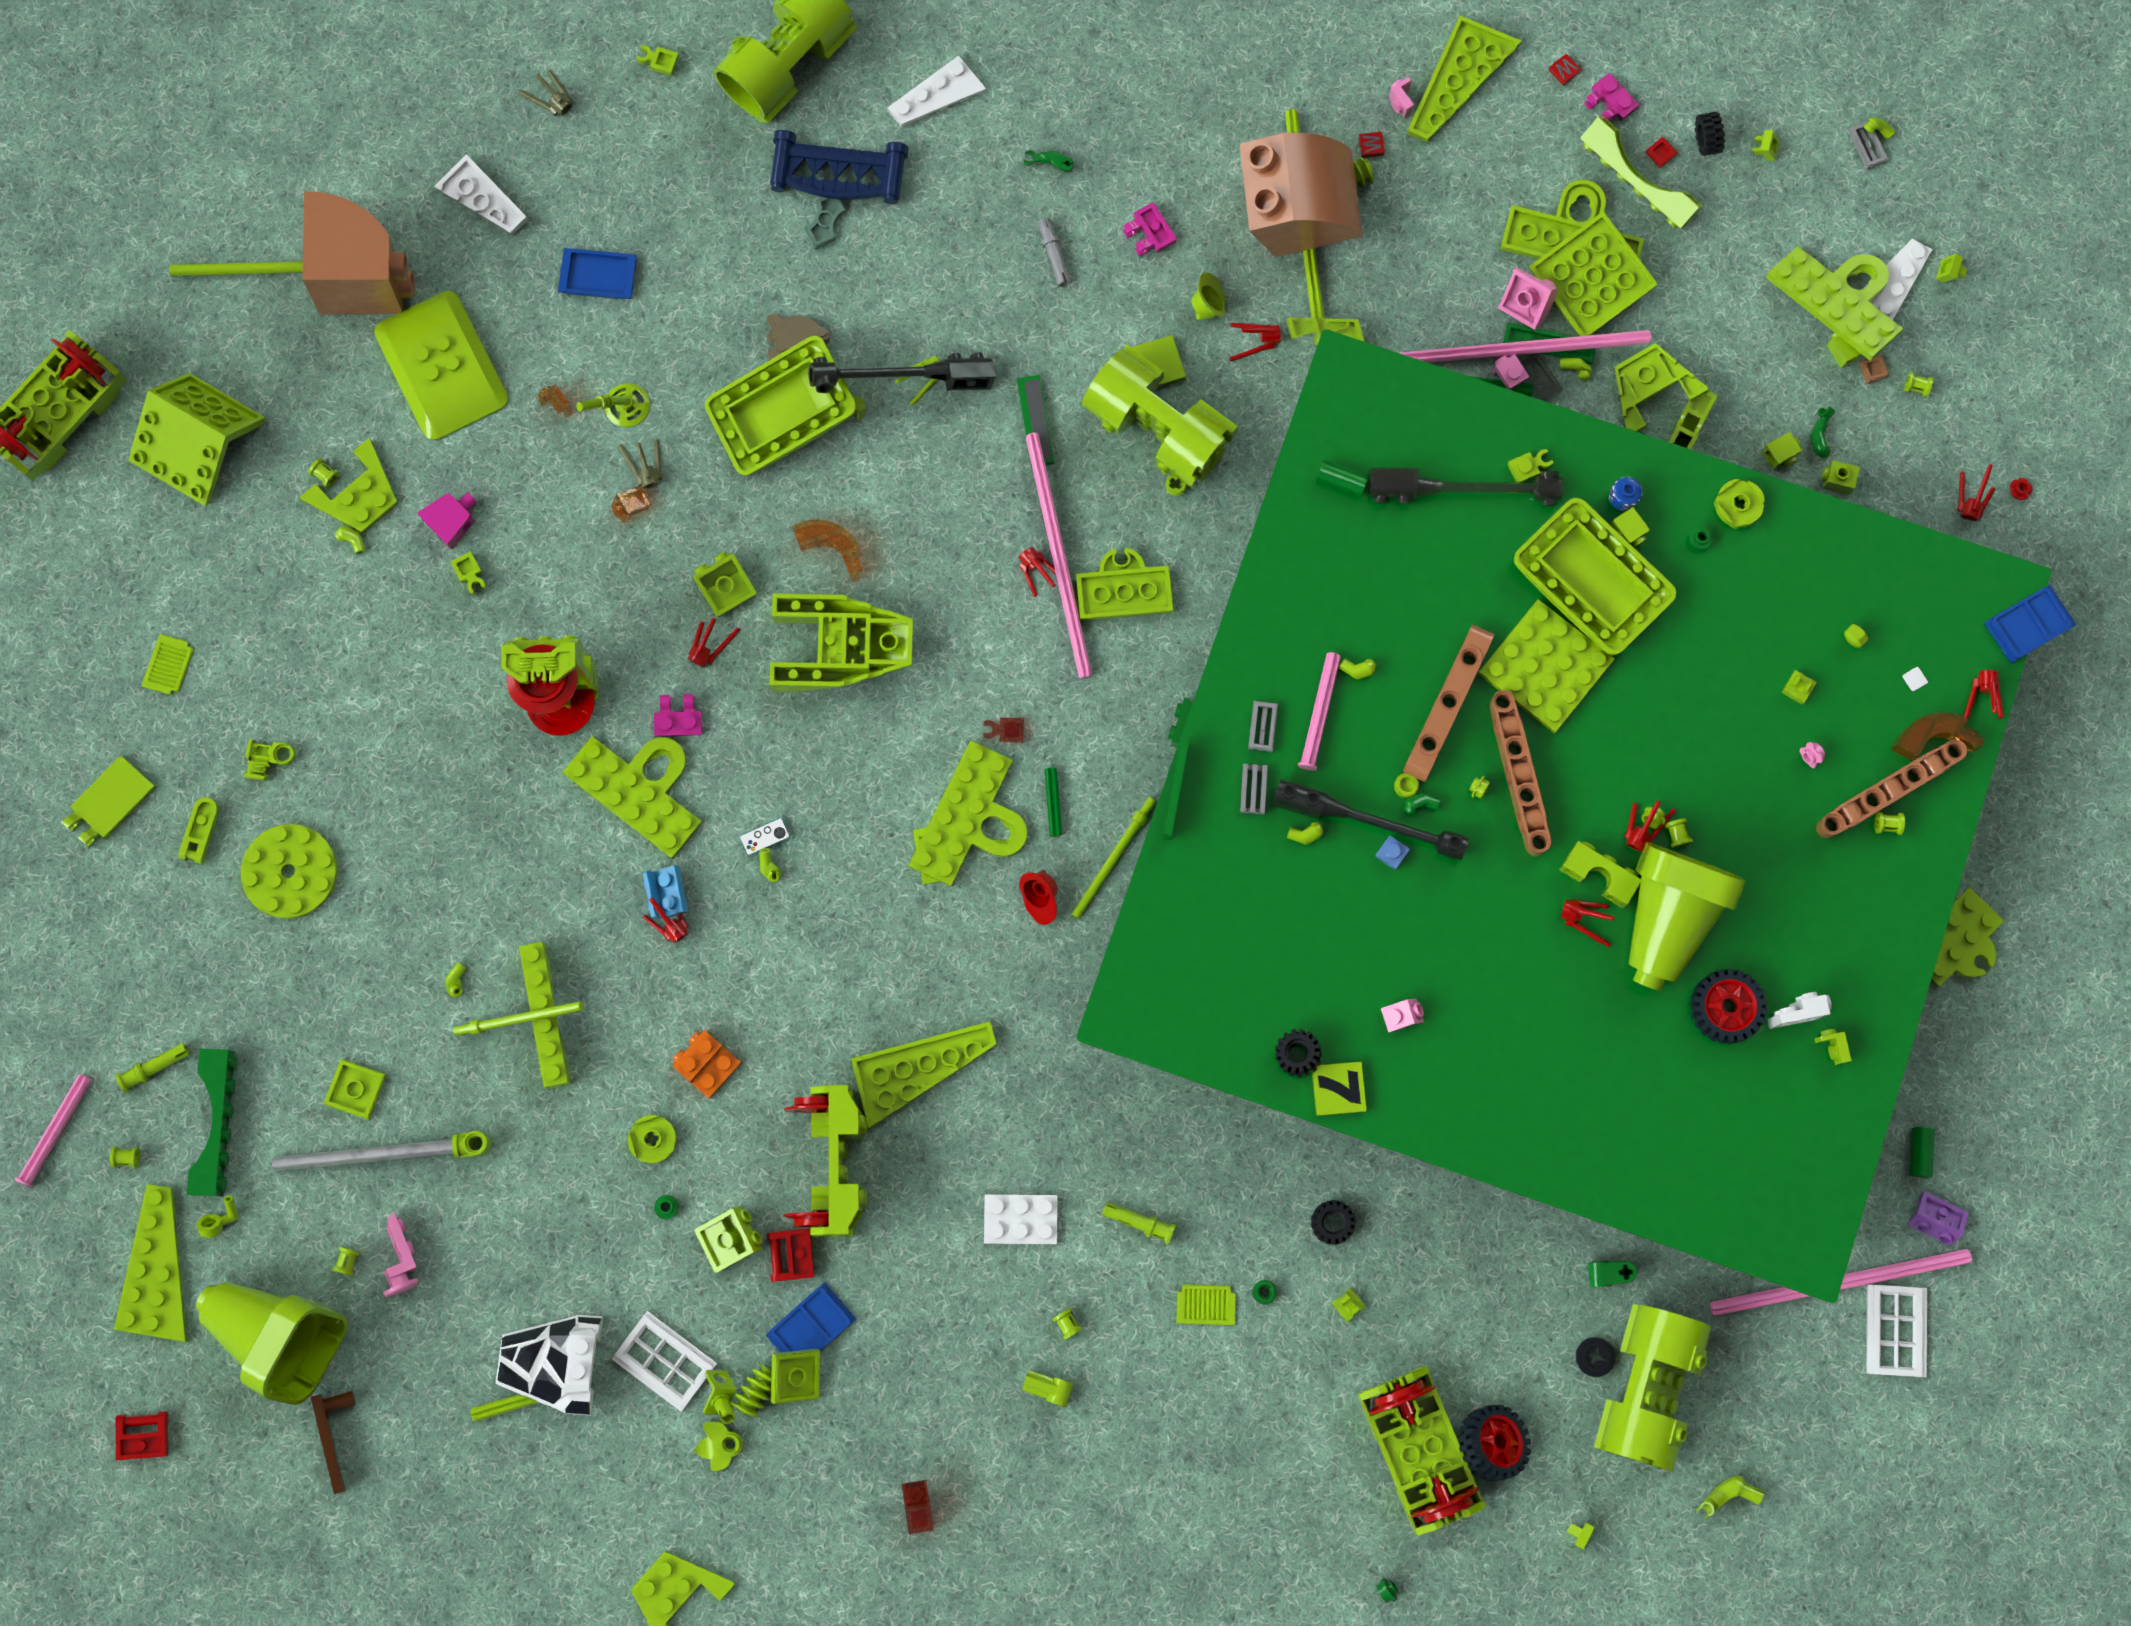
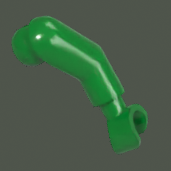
(1053, 157)
(1817, 435)

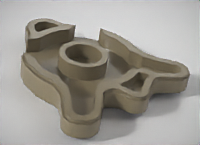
(791, 331)

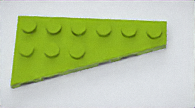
(1464, 66)
(153, 1282)

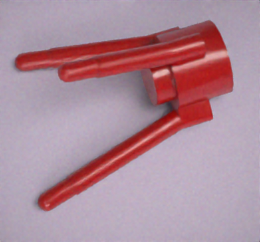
(1268, 333)
(1973, 509)
(1033, 561)
(699, 653)
(1988, 684)
(1638, 837)
(1574, 911)
(674, 930)

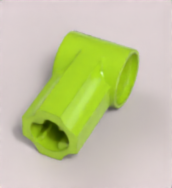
(1053, 1389)

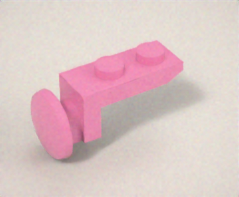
(397, 1274)

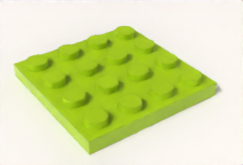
(1594, 275)
(1546, 666)

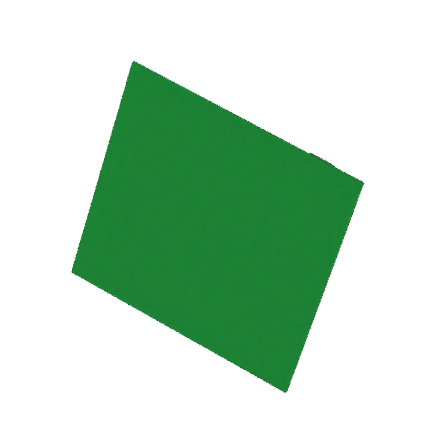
(1534, 1038)

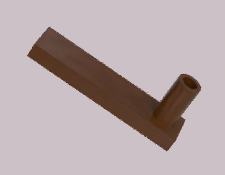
(321, 1408)

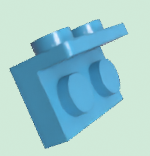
(667, 891)

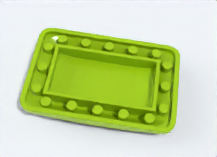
(441, 365)
(776, 408)
(1594, 576)

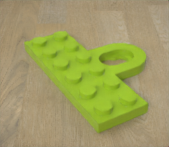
(1536, 233)
(1835, 302)
(632, 796)
(961, 815)

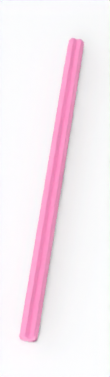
(1531, 347)
(1058, 555)
(1849, 1281)

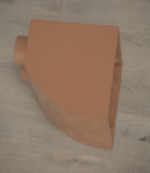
(1300, 192)
(351, 259)

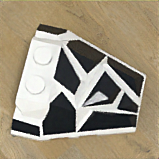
(552, 1362)

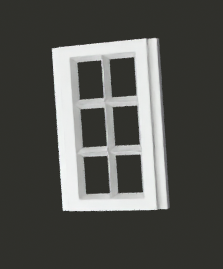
(1874, 1341)
(650, 1379)

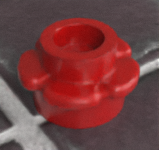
(2018, 494)

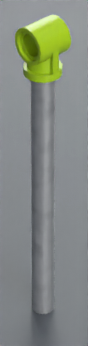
(460, 1146)

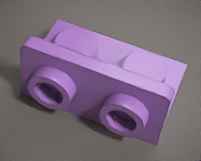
(1938, 1219)

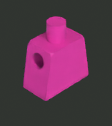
(449, 517)

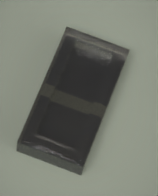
(1541, 377)

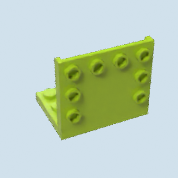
(187, 434)

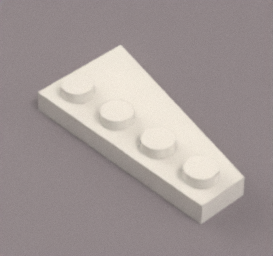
(942, 89)
(479, 193)
(1902, 273)

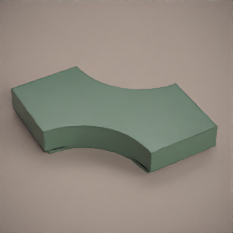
(822, 228)

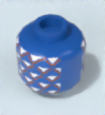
(1625, 493)

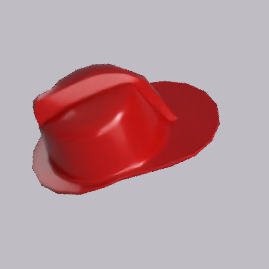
(1039, 896)

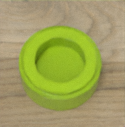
(1406, 785)

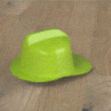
(1209, 298)

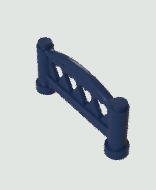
(790, 155)

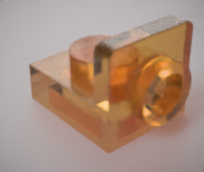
(559, 402)
(630, 503)

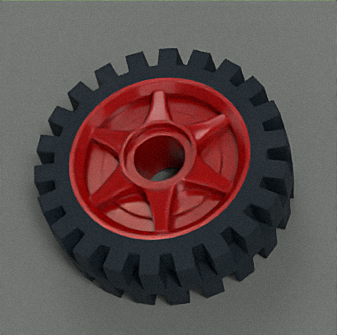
(1742, 993)
(1494, 1443)

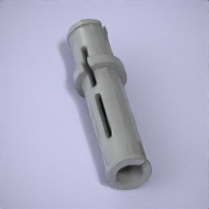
(1051, 243)

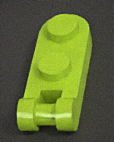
(199, 830)

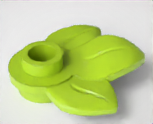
(715, 1447)

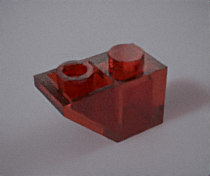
(918, 1507)

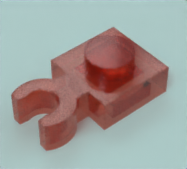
(1009, 730)

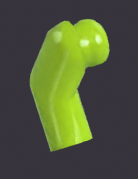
(767, 867)
(453, 982)

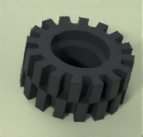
(1709, 133)
(1298, 1038)
(1346, 1215)

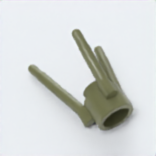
(560, 102)
(648, 475)

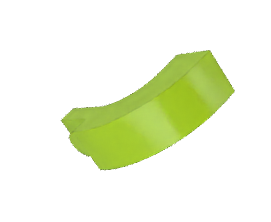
(1691, 420)

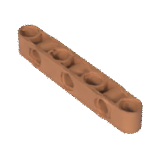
(1442, 717)
(1520, 773)
(1891, 788)

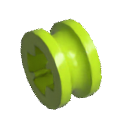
(1174, 492)

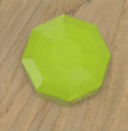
(1855, 636)

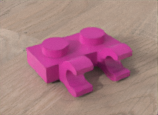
(1614, 96)
(1154, 227)
(677, 723)

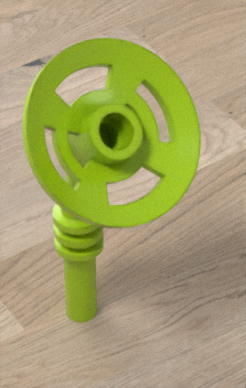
(622, 403)

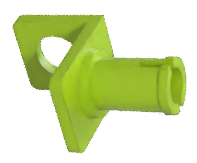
(721, 1396)

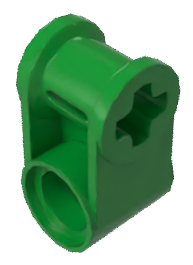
(1607, 1273)

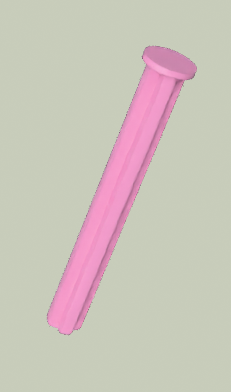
(1320, 712)
(54, 1130)

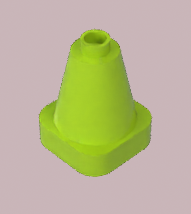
(1676, 912)
(274, 1338)

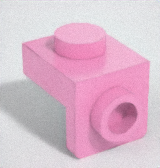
(1400, 101)
(1510, 371)
(1402, 1014)

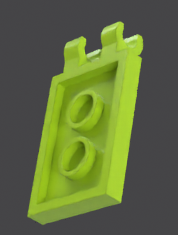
(109, 801)

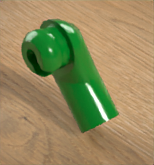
(1419, 800)

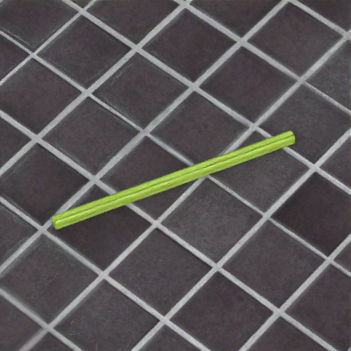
(1309, 255)

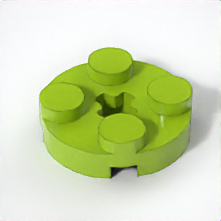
(1735, 516)
(640, 1132)

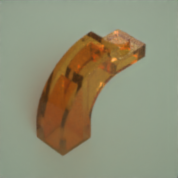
(829, 534)
(1943, 725)

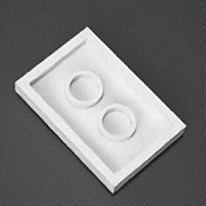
(1020, 1219)

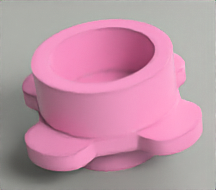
(1812, 754)

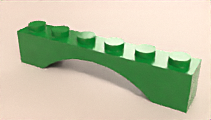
(207, 1173)

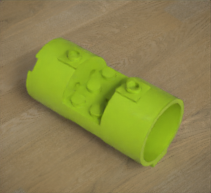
(758, 72)
(1126, 392)
(1663, 1350)

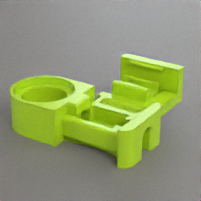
(262, 756)

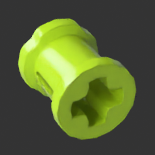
(1918, 384)
(323, 472)
(1889, 823)
(1678, 833)
(124, 1157)
(352, 1255)
(1067, 1323)

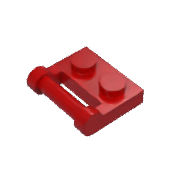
(798, 1253)
(141, 1444)

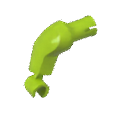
(1727, 1490)

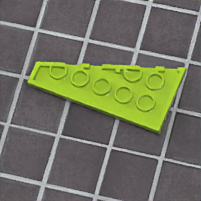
(904, 1072)

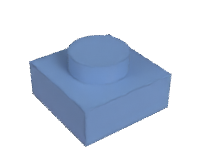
(1392, 852)

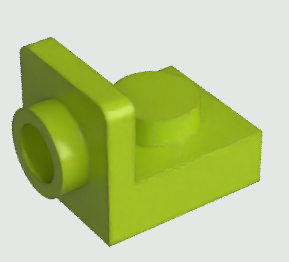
(1838, 1046)

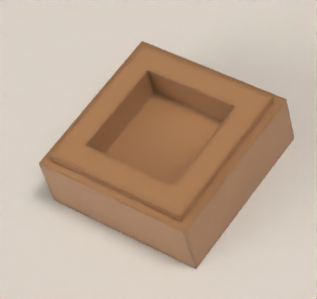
(1874, 369)

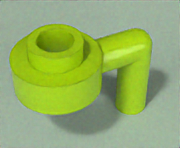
(212, 1224)

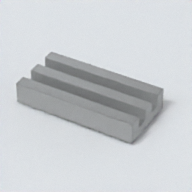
(1861, 150)
(1260, 747)
(1254, 768)

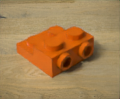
(705, 1063)

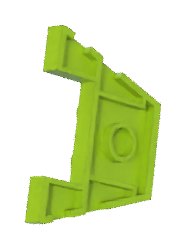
(1303, 326)
(1648, 375)
(363, 500)
(671, 1583)

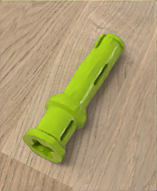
(142, 1072)
(1150, 1226)

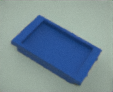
(597, 273)
(2030, 623)
(812, 1322)

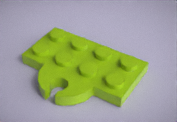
(1124, 589)
(1966, 938)

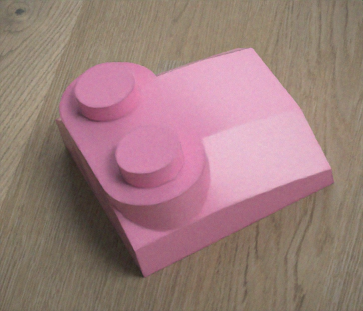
(1528, 298)

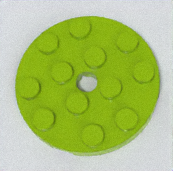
(306, 889)

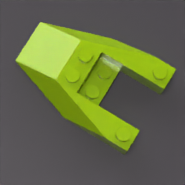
(852, 641)

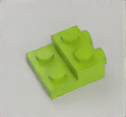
(723, 583)
(729, 1238)

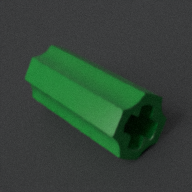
(1342, 478)
(1922, 1152)

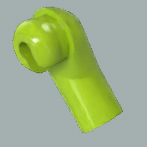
(1879, 124)
(1578, 365)
(353, 536)
(1359, 670)
(1308, 835)

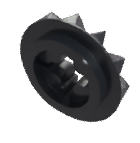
(1604, 1350)

